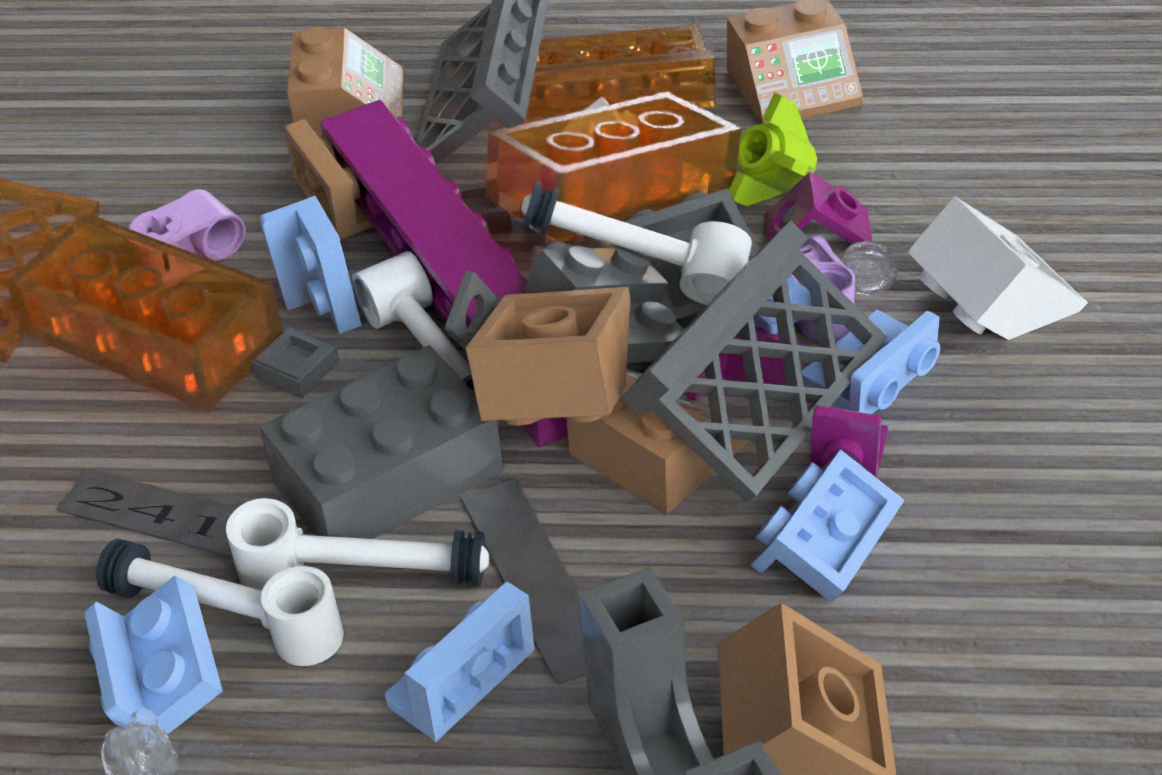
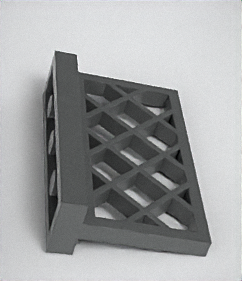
(483, 75)
(713, 334)

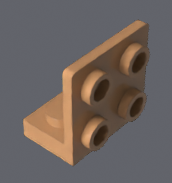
(321, 176)

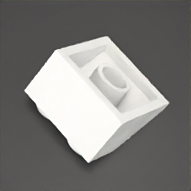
(991, 274)

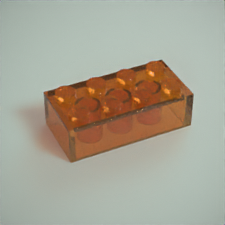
(614, 158)
(146, 310)

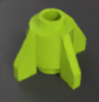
(773, 154)

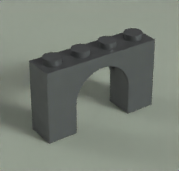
(641, 684)

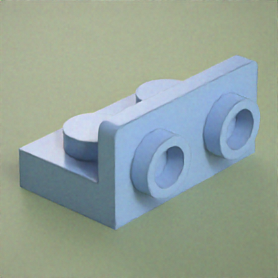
(310, 262)
(897, 361)
(830, 525)
(154, 657)
(465, 664)

